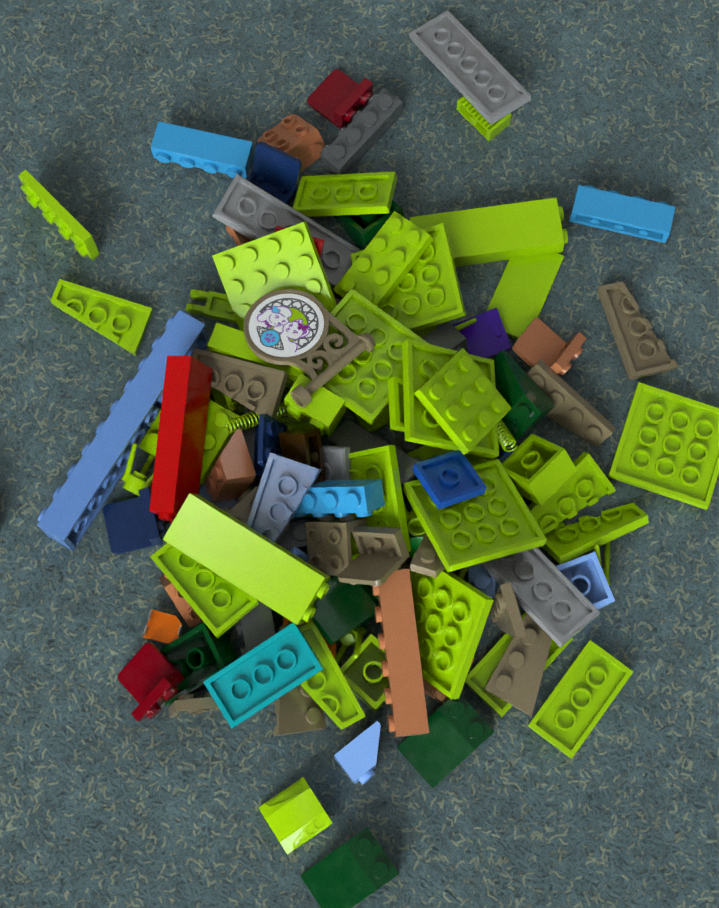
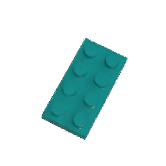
(263, 675)

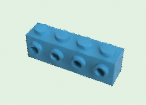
(202, 150)
(622, 213)
(342, 498)

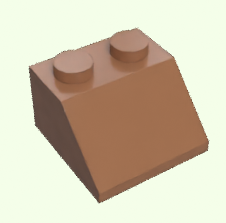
(232, 470)

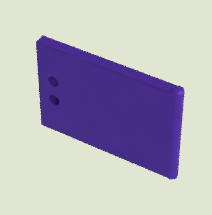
(483, 334)

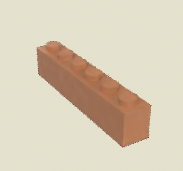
(402, 656)

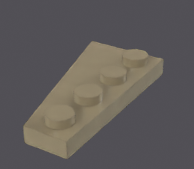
(247, 383)
(570, 409)
(522, 668)

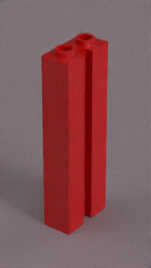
(180, 435)

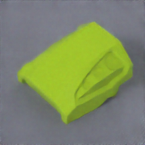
(295, 815)

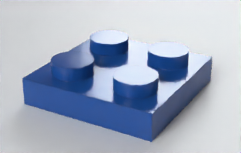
(449, 479)

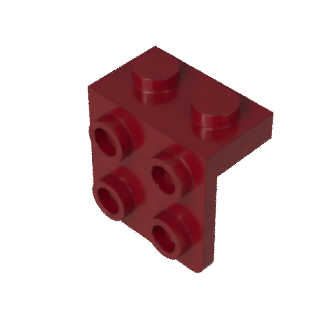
(340, 98)
(150, 681)

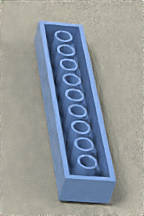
(130, 419)

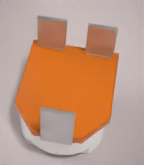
(162, 627)

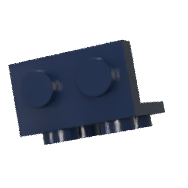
(275, 172)
(266, 441)
(132, 525)

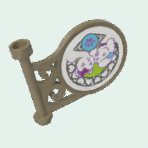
(293, 328)

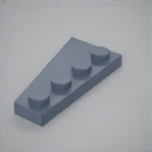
(280, 494)

